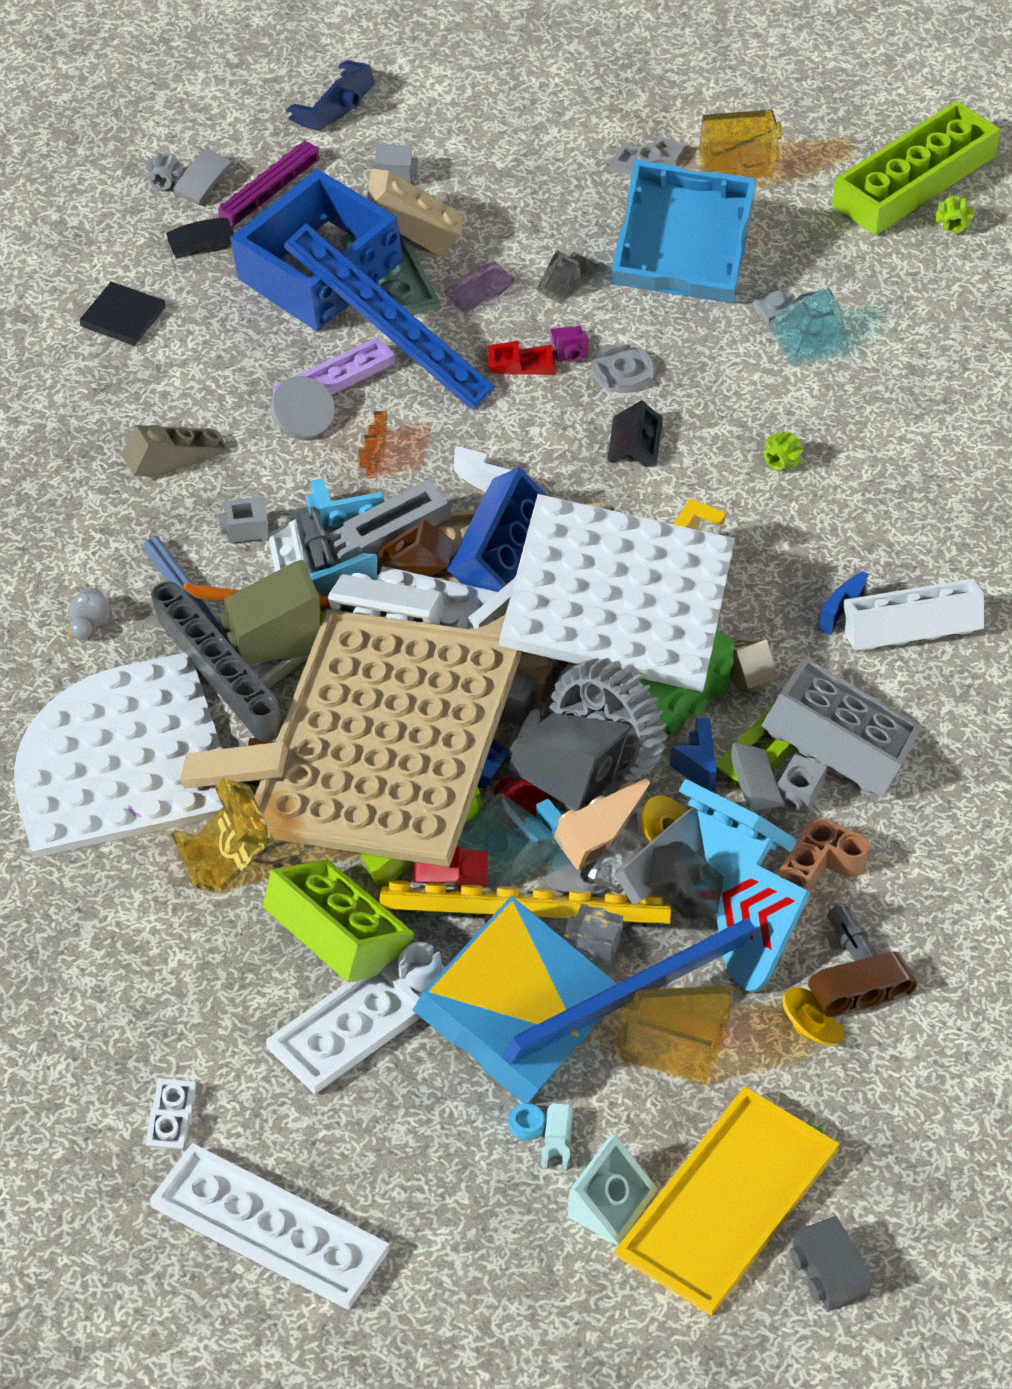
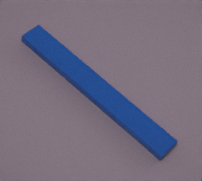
(389, 316)
(624, 992)

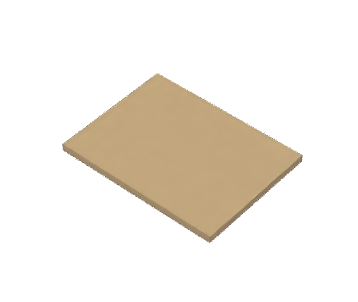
(388, 737)

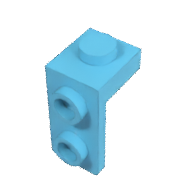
(337, 512)

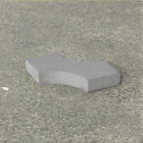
(660, 151)

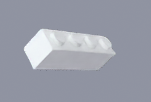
(914, 614)

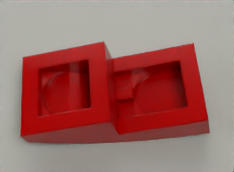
(512, 360)

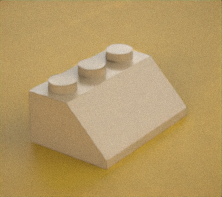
(417, 212)

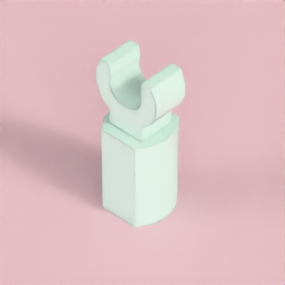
(558, 1134)

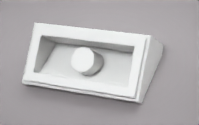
(288, 546)

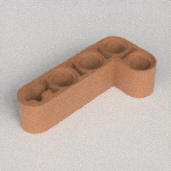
(821, 847)

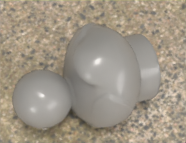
(87, 611)

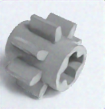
(163, 171)

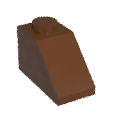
(417, 550)

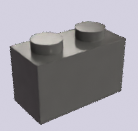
(831, 1263)

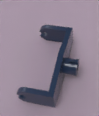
(338, 99)

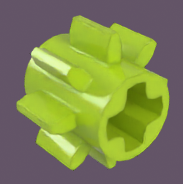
(954, 214)
(783, 450)

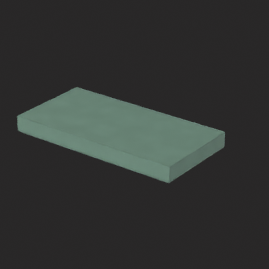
(407, 282)

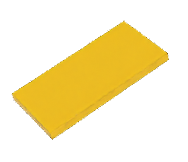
(727, 1200)

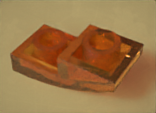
(375, 445)

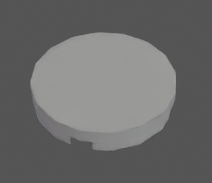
(623, 377)
(302, 407)

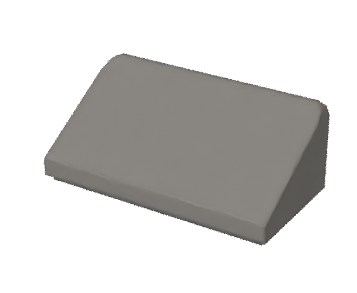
(755, 777)

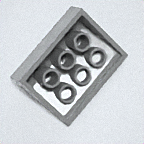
(841, 727)

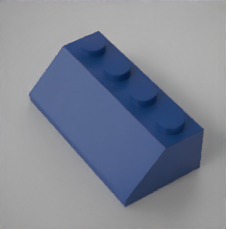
(497, 533)

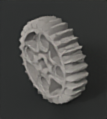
(613, 694)

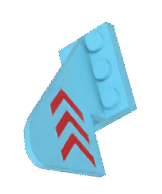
(735, 847)

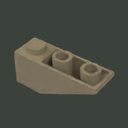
(162, 449)

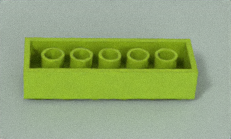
(915, 167)

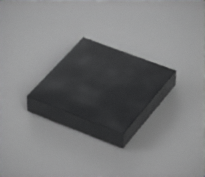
(122, 313)

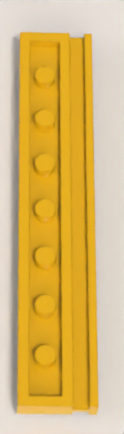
(541, 903)

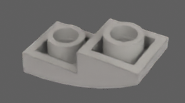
(201, 176)

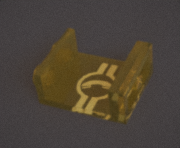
(226, 841)

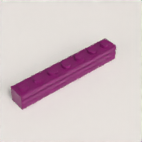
(269, 182)

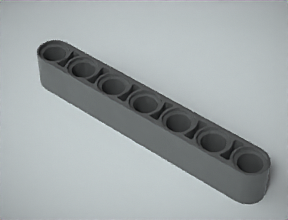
(217, 661)

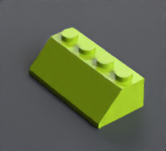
(335, 918)

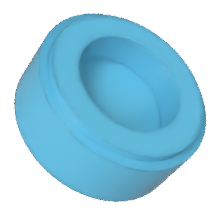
(527, 1121)

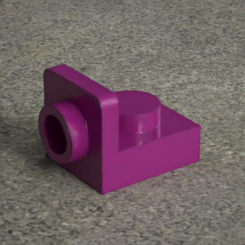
(569, 343)

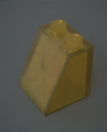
(740, 143)
(676, 1030)

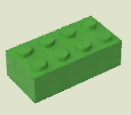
(683, 703)

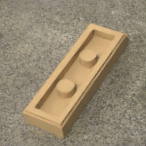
(234, 764)

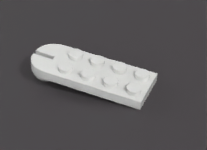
(356, 1019)

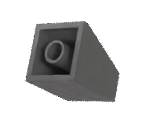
(570, 756)

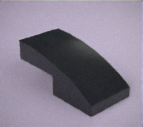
(209, 234)

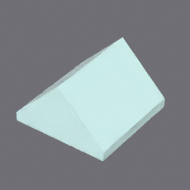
(610, 1192)

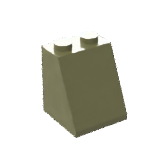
(273, 616)

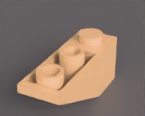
(595, 827)

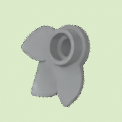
(568, 878)

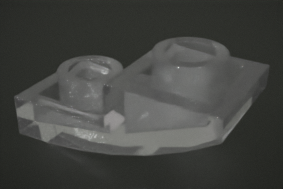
(622, 850)

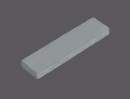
(635, 872)

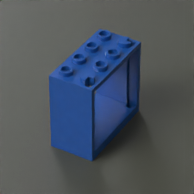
(314, 201)

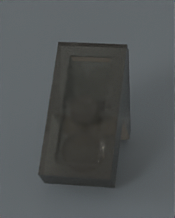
(566, 275)

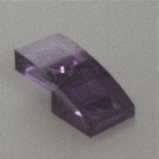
(475, 286)

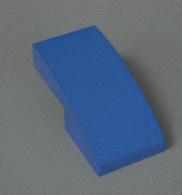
(852, 588)

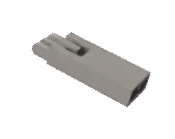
(389, 520)

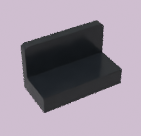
(637, 434)

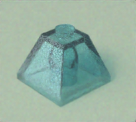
(811, 329)
(514, 841)

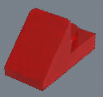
(466, 868)

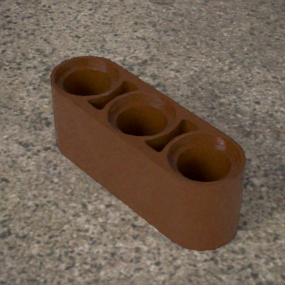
(862, 984)

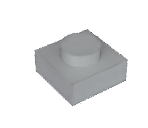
(771, 305)

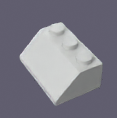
(386, 599)

